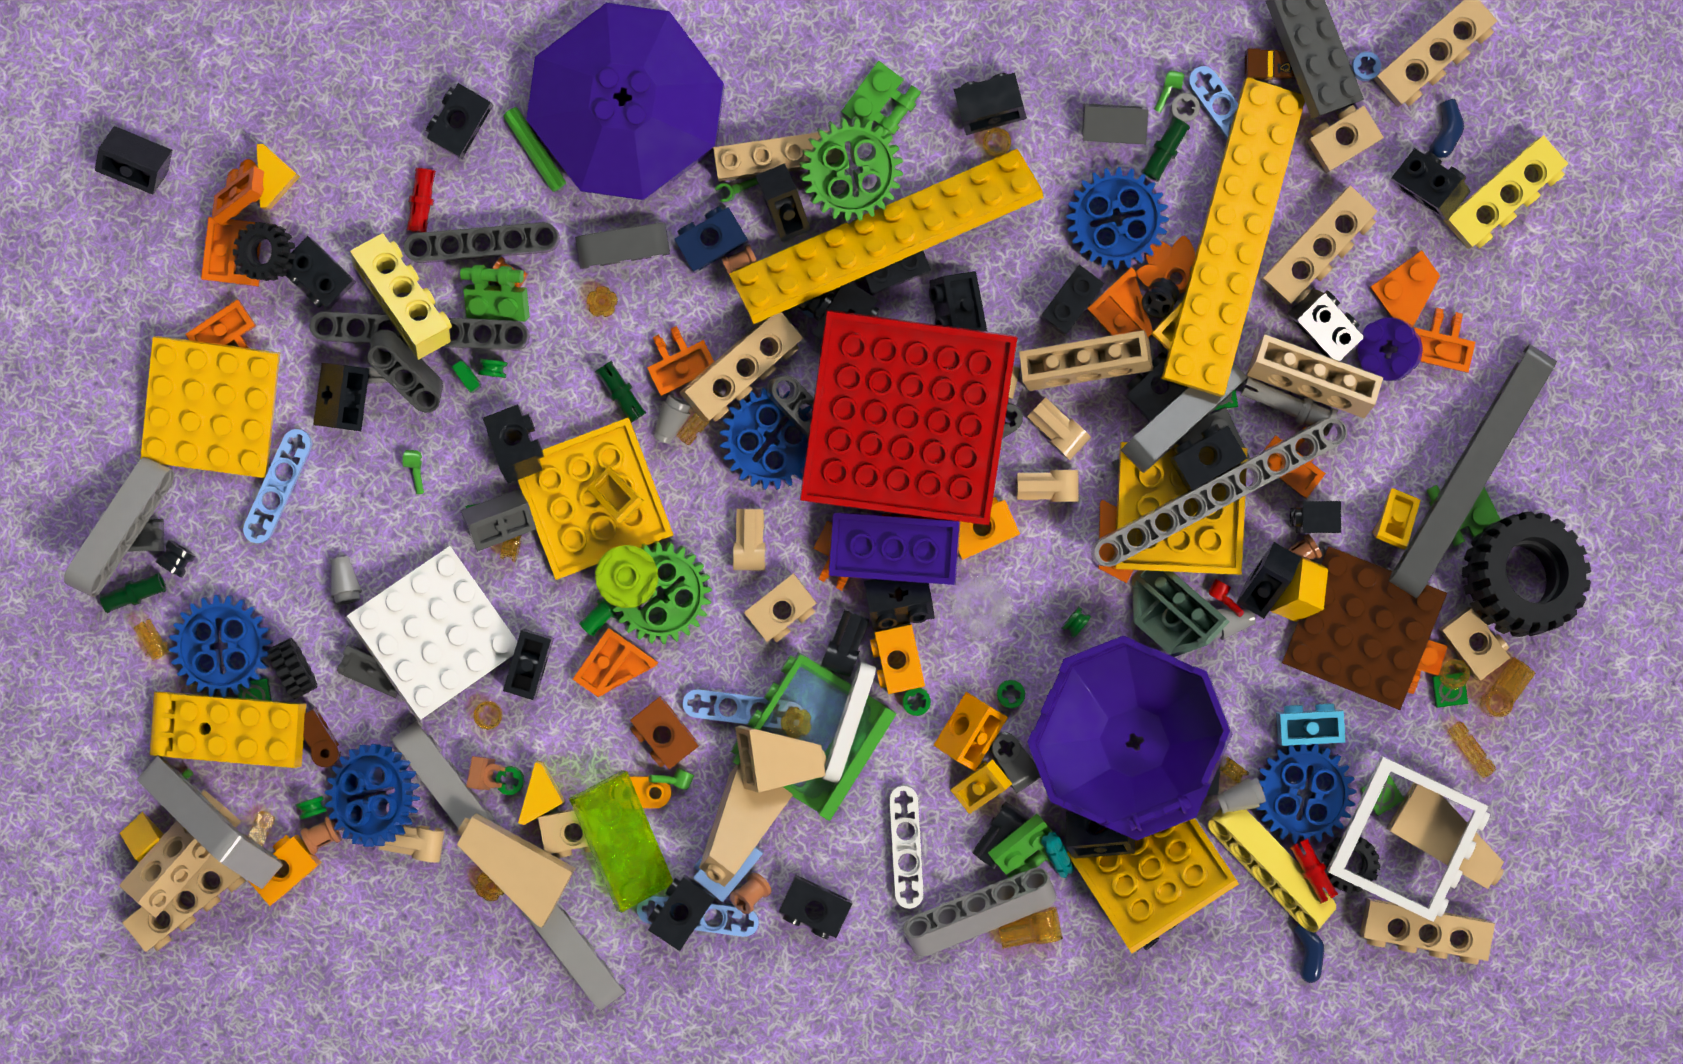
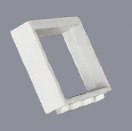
(1361, 814)

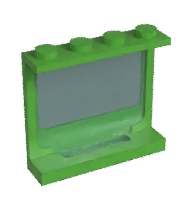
(824, 698)

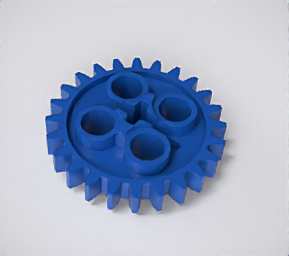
(1124, 246)
(747, 421)
(191, 647)
(368, 766)
(1332, 798)

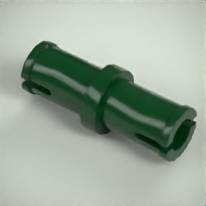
(1165, 149)
(620, 391)
(132, 592)

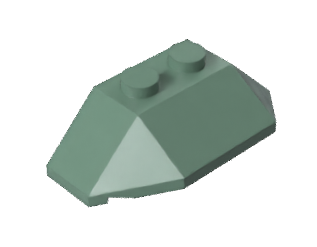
(1173, 612)

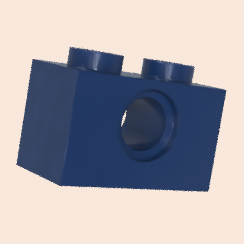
(700, 255)

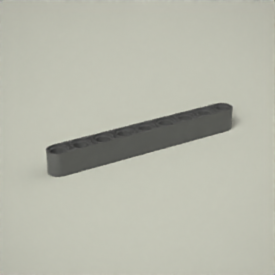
(1472, 471)

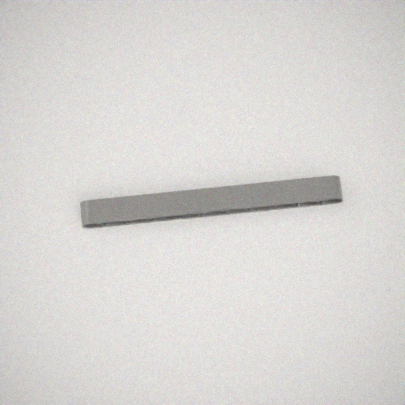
(460, 802)

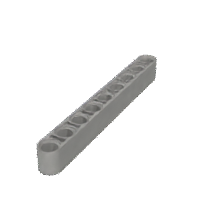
(1232, 484)

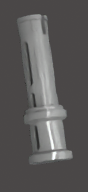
(1303, 411)

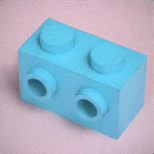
(1311, 726)

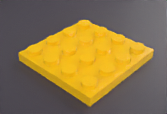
(210, 406)
(571, 520)
(1202, 547)
(1159, 884)

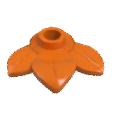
(1167, 261)

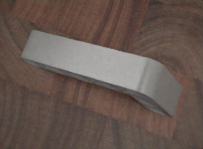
(208, 824)

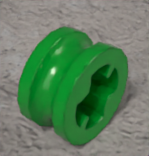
(492, 368)
(1076, 622)
(1017, 686)
(920, 710)
(516, 774)
(311, 807)

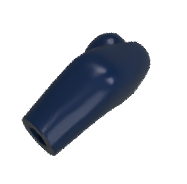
(1451, 129)
(1313, 955)

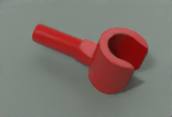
(1220, 591)

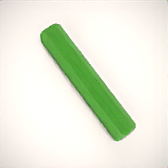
(534, 149)

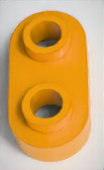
(642, 788)

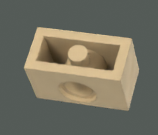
(1363, 135)
(762, 613)
(1488, 657)
(554, 833)

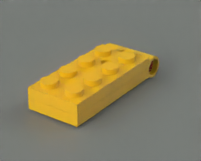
(240, 729)

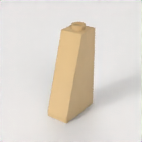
(739, 826)
(1436, 828)
(516, 866)

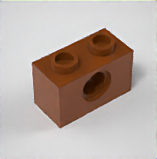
(661, 714)

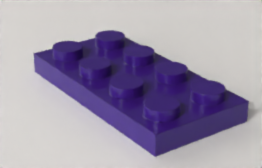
(894, 548)

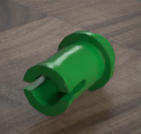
(597, 617)

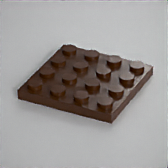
(1367, 632)

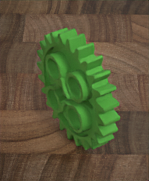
(823, 174)
(675, 616)

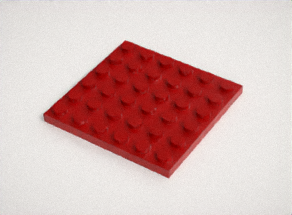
(908, 417)

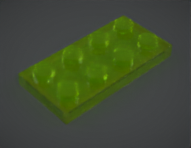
(621, 841)

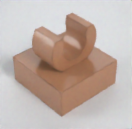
(482, 772)

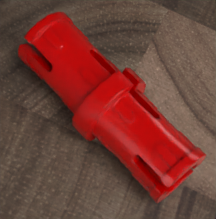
(421, 200)
(1314, 870)

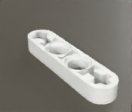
(849, 722)
(909, 846)

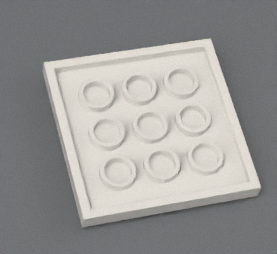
(433, 633)

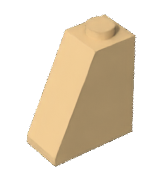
(777, 760)

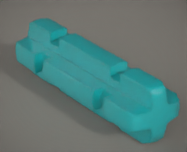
(1057, 854)

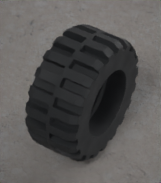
(1561, 561)

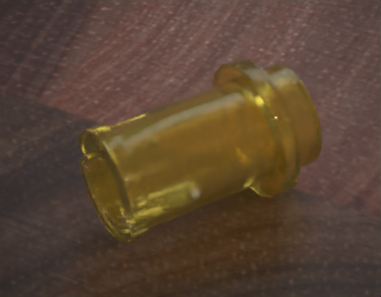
(151, 640)

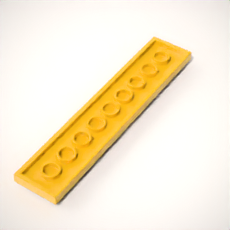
(887, 237)
(1233, 237)

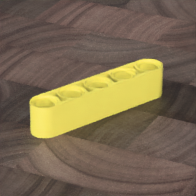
(1271, 867)

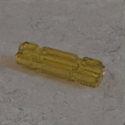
(696, 424)
(1472, 749)
(259, 832)

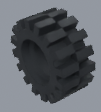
(248, 251)
(292, 668)
(1369, 863)

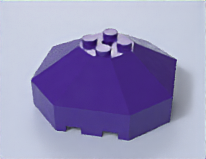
(652, 137)
(1088, 721)

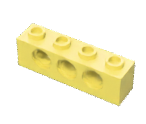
(1539, 155)
(421, 336)

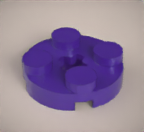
(1402, 336)

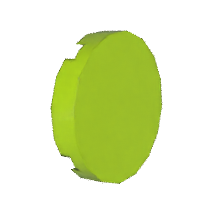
(626, 576)

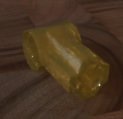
(1508, 686)
(1037, 928)

